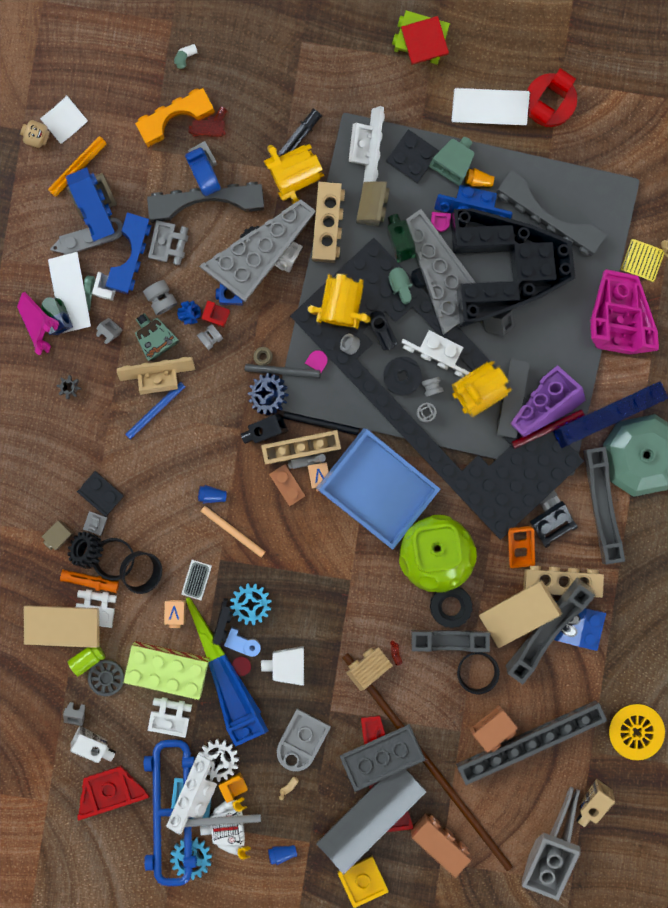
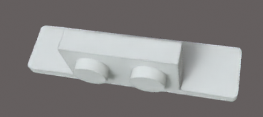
(366, 144)
(440, 350)
(194, 795)

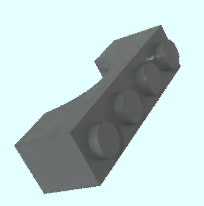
(450, 640)

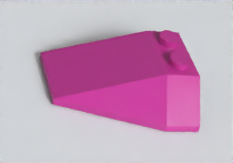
(622, 316)

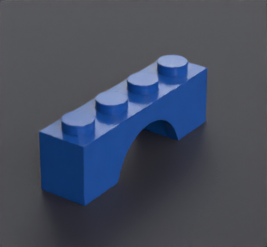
(134, 230)

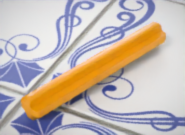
(78, 165)

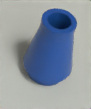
(211, 495)
(280, 854)

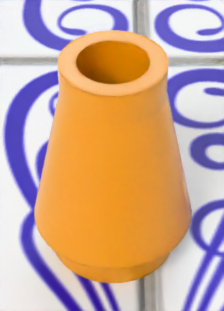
(477, 178)

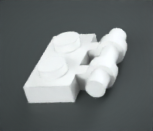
(106, 614)
(169, 723)

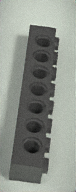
(532, 742)

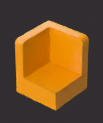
(233, 787)

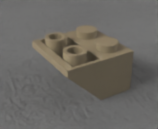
(371, 203)

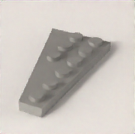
(255, 254)
(439, 268)

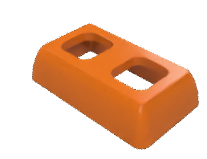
(529, 543)

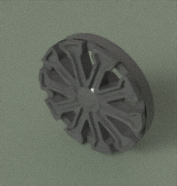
(106, 678)

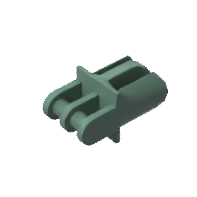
(400, 284)

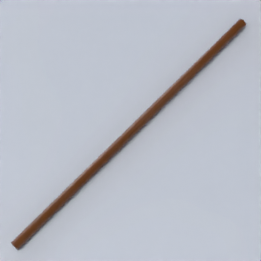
(439, 777)

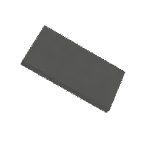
(382, 758)

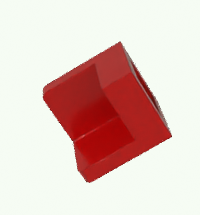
(215, 314)

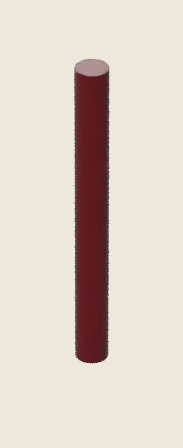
(547, 429)

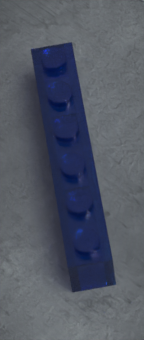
(610, 414)

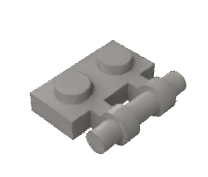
(162, 241)

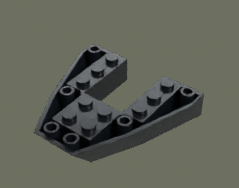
(538, 262)

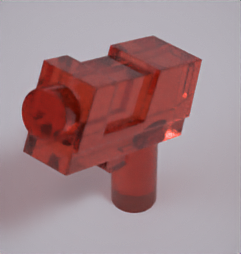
(212, 127)

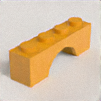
(195, 105)

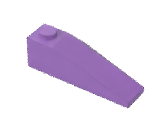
(552, 399)

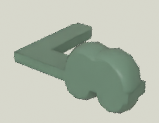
(89, 281)

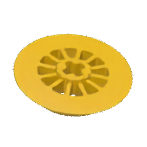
(657, 732)

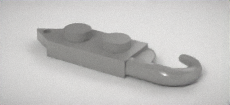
(82, 240)

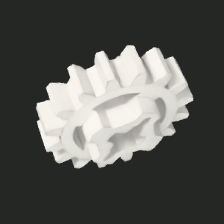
(226, 762)

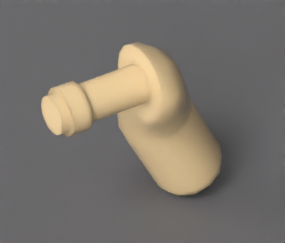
(288, 788)

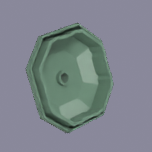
(625, 455)

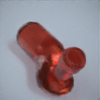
(395, 653)

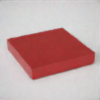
(424, 40)

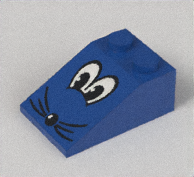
(583, 629)

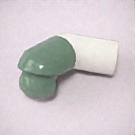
(182, 55)

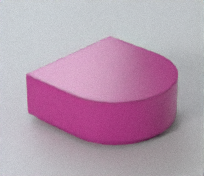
(440, 221)
(317, 360)

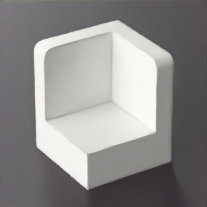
(99, 287)

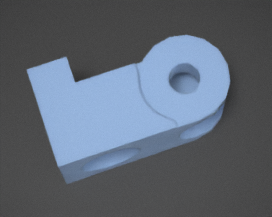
(241, 644)

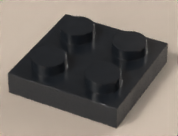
(412, 156)

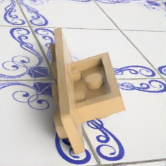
(158, 375)

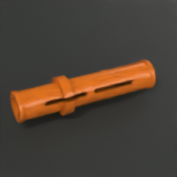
(98, 583)

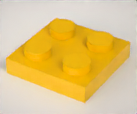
(363, 882)

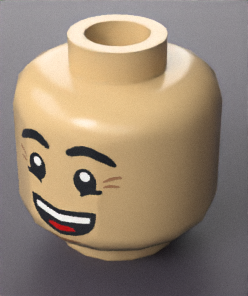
(35, 134)

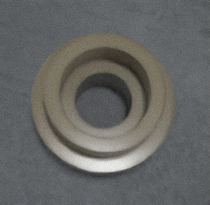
(267, 361)

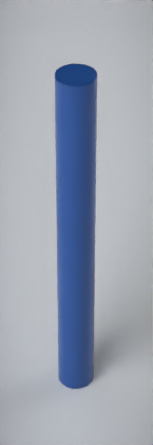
(154, 411)

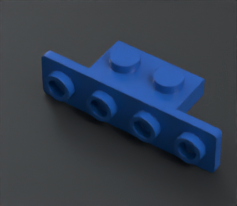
(471, 199)

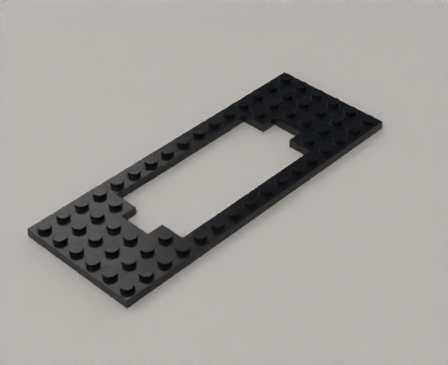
(495, 493)

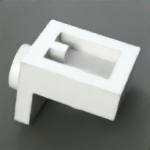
(289, 257)

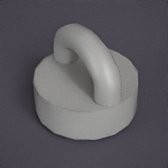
(350, 344)

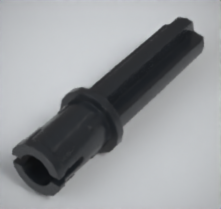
(302, 131)

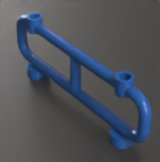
(153, 862)

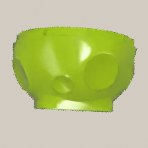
(441, 569)

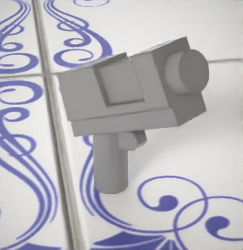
(306, 461)

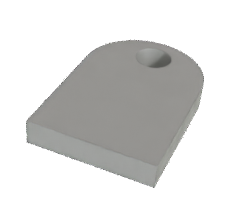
(302, 739)

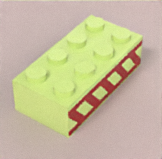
(166, 670)

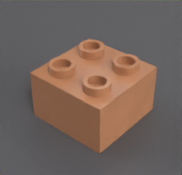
(493, 729)

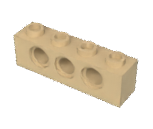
(325, 192)
(301, 447)
(594, 579)

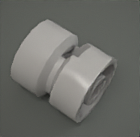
(157, 291)

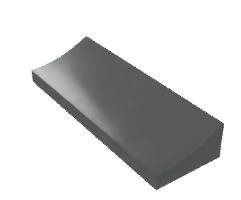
(370, 819)

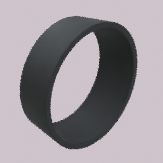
(97, 568)
(154, 579)
(489, 687)

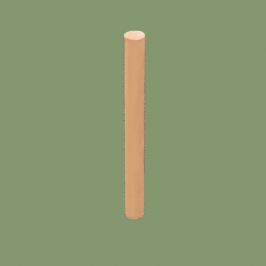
(234, 532)

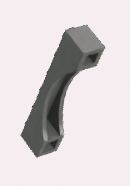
(167, 206)
(584, 236)
(600, 491)
(529, 654)

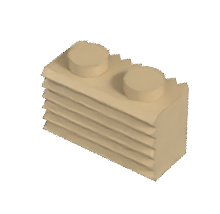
(369, 668)

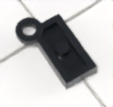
(224, 617)

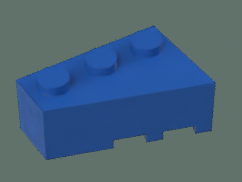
(91, 203)

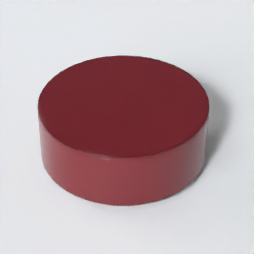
(242, 665)

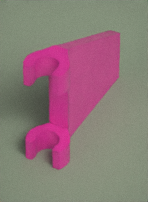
(36, 322)

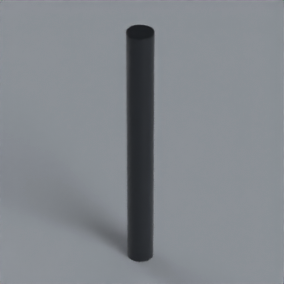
(320, 423)

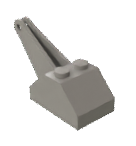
(553, 858)

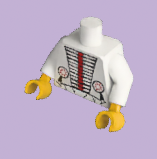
(228, 836)

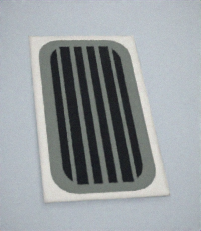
(196, 580)

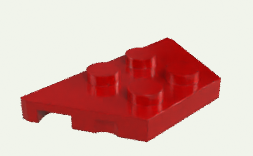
(109, 791)

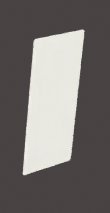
(490, 106)
(70, 289)

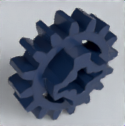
(265, 386)

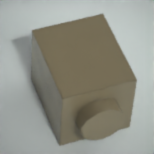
(57, 535)

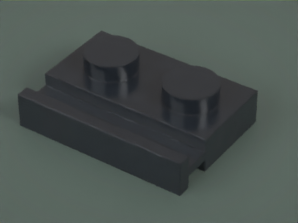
(100, 493)

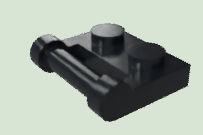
(550, 520)

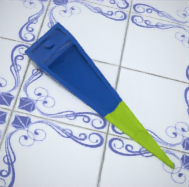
(237, 705)

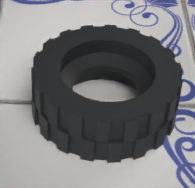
(458, 619)

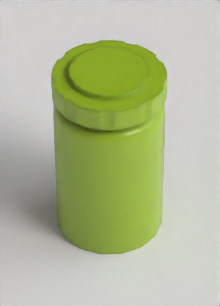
(85, 660)

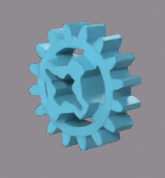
(252, 612)
(203, 861)

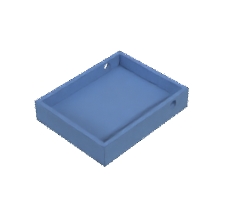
(378, 488)

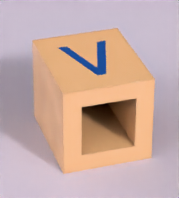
(317, 473)
(175, 613)

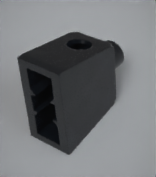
(271, 427)

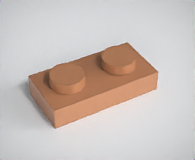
(287, 485)

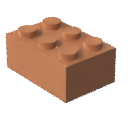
(441, 844)

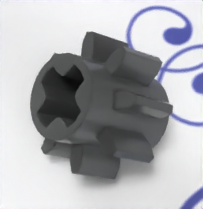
(63, 386)

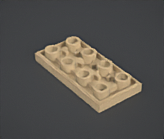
(520, 614)
(61, 626)

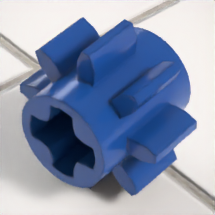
(189, 312)

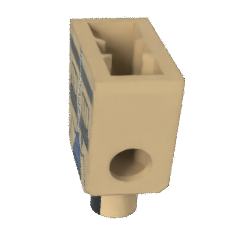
(595, 803)

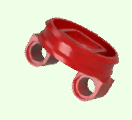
(562, 85)

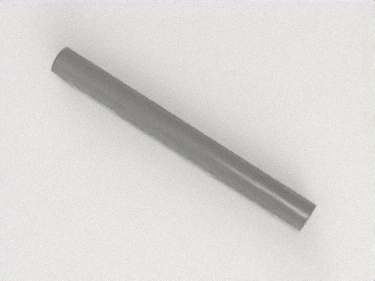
(223, 820)

